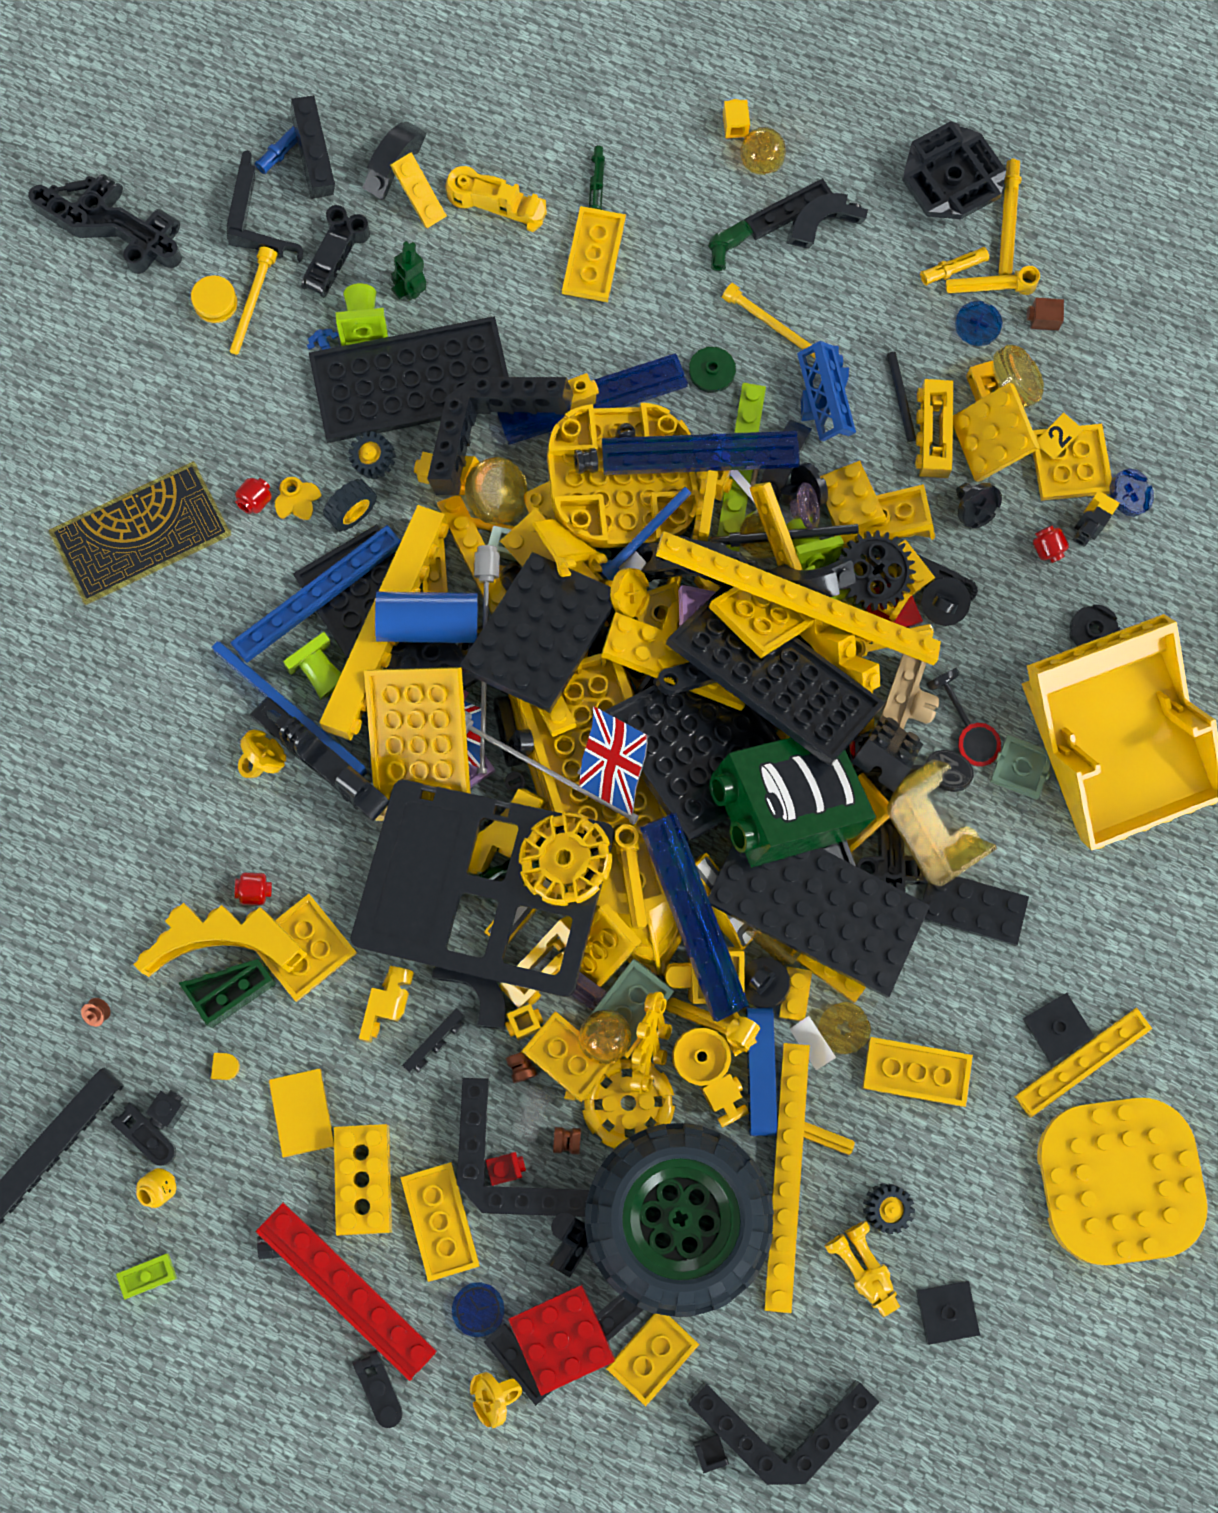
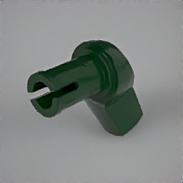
(725, 241)

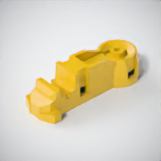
(491, 194)

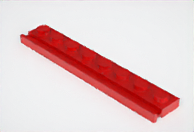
(346, 1291)

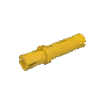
(946, 269)

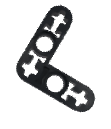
(516, 739)

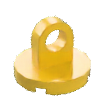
(629, 592)
(262, 753)
(493, 1398)

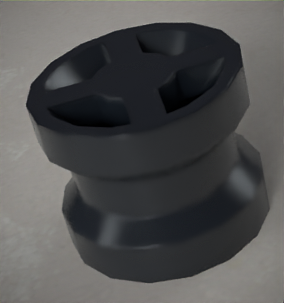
(585, 460)

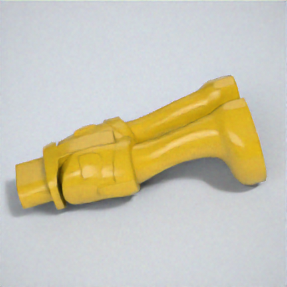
(874, 1281)

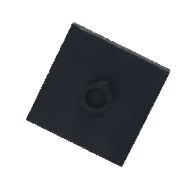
(1058, 1027)
(948, 1312)

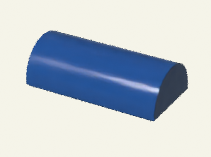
(426, 617)

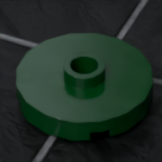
(712, 380)

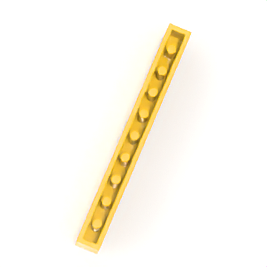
(404, 575)

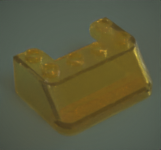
(936, 851)

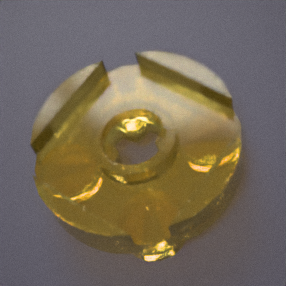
(856, 1020)

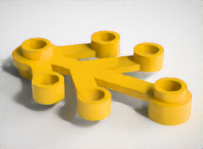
(654, 1007)

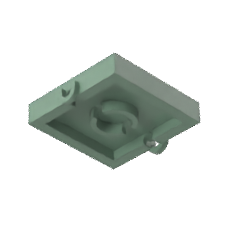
(1021, 767)

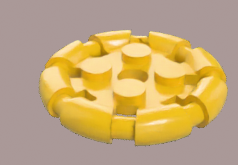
(576, 869)
(616, 1114)

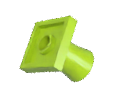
(361, 320)
(813, 550)
(315, 665)

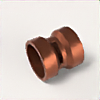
(523, 1072)
(560, 1140)

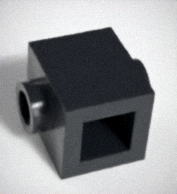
(166, 1109)

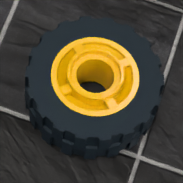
(349, 505)

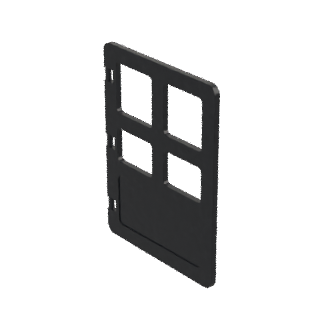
(424, 872)

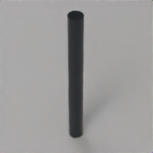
(901, 396)

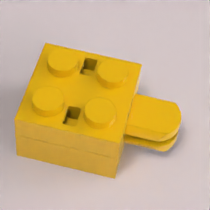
(683, 975)

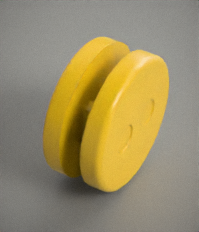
(214, 299)

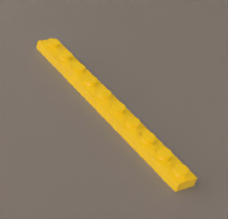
(787, 1177)

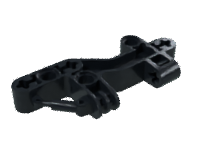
(144, 238)
(320, 758)
(891, 863)

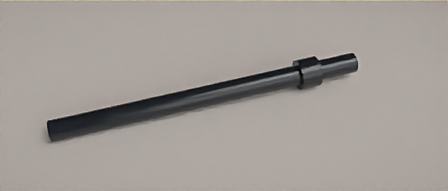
(735, 539)

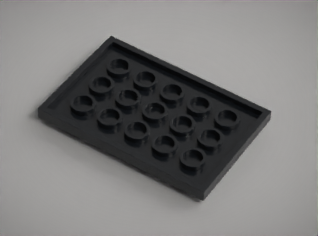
(539, 633)

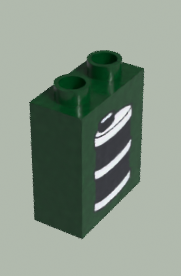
(788, 800)

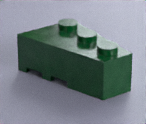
(227, 991)

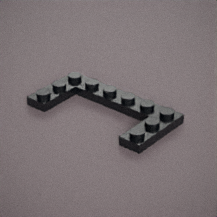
(508, 1351)

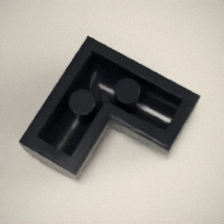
(573, 1245)

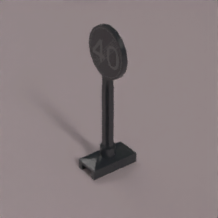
(953, 780)

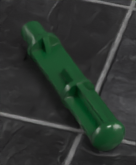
(596, 181)

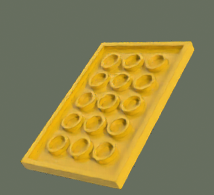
(417, 729)

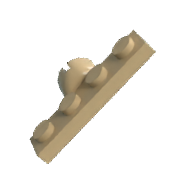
(906, 698)

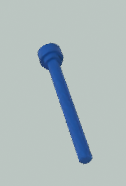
(612, 567)

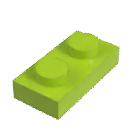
(146, 1276)

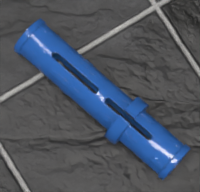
(277, 151)

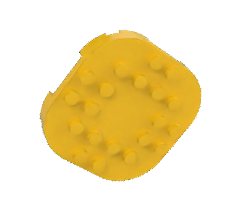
(615, 508)
(1122, 1181)

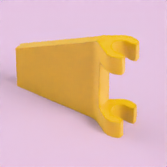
(567, 547)

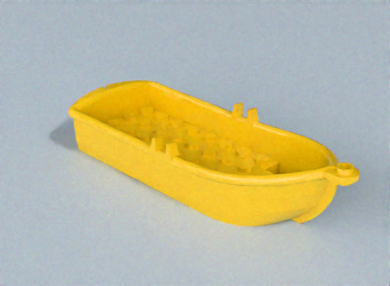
(601, 685)

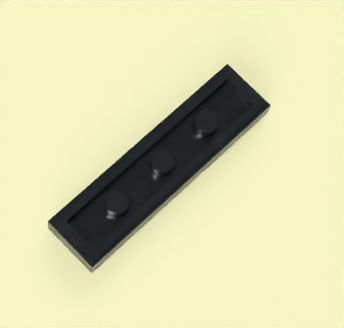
(785, 210)

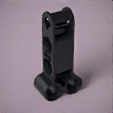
(334, 249)

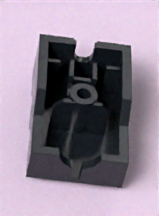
(889, 749)

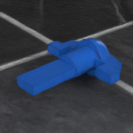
(320, 336)

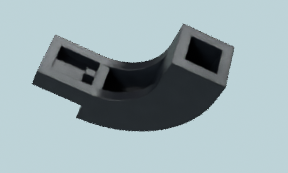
(397, 143)
(827, 206)
(780, 476)
(822, 580)
(492, 1002)

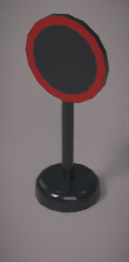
(977, 741)

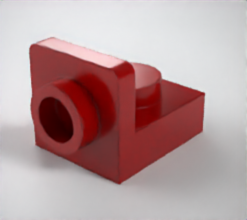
(505, 1168)

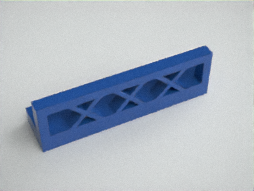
(834, 390)

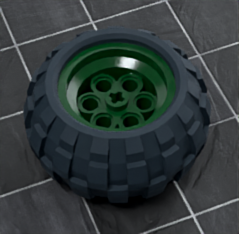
(725, 1256)

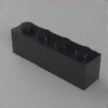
(312, 147)

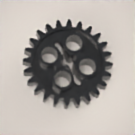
(891, 555)

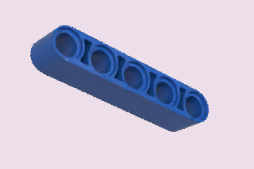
(762, 1075)

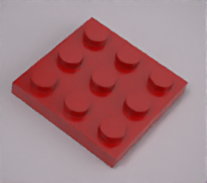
(561, 1339)

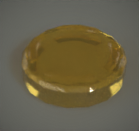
(1017, 367)
(496, 490)

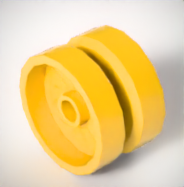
(714, 1065)

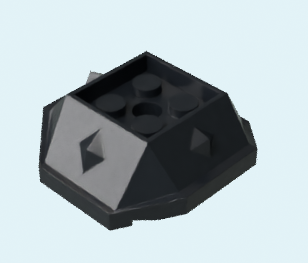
(958, 154)

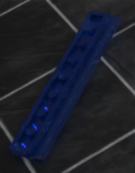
(615, 391)
(700, 452)
(694, 916)

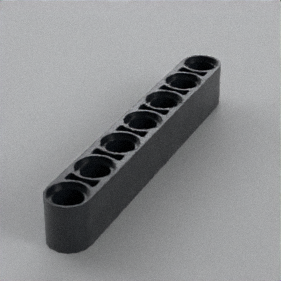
(56, 1138)

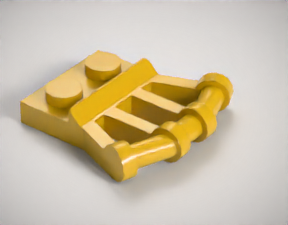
(922, 578)

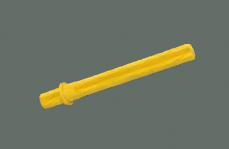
(1009, 217)

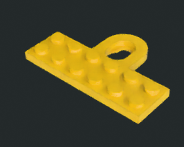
(645, 650)

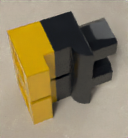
(1094, 518)

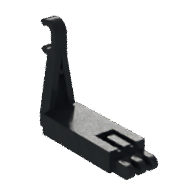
(239, 209)

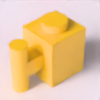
(722, 1095)

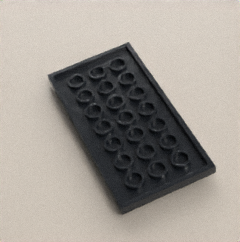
(401, 377)
(349, 609)
(787, 687)
(824, 912)

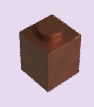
(1046, 313)

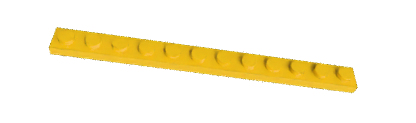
(467, 540)
(798, 598)

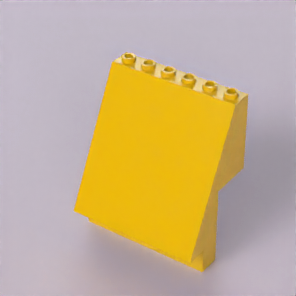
(1124, 732)

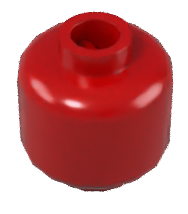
(253, 495)
(1050, 544)
(252, 889)

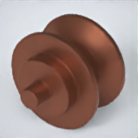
(95, 1012)

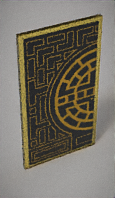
(139, 533)

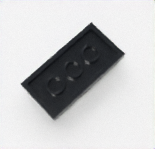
(977, 909)

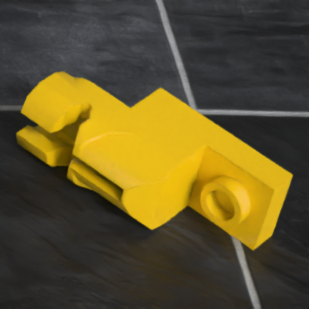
(386, 1003)

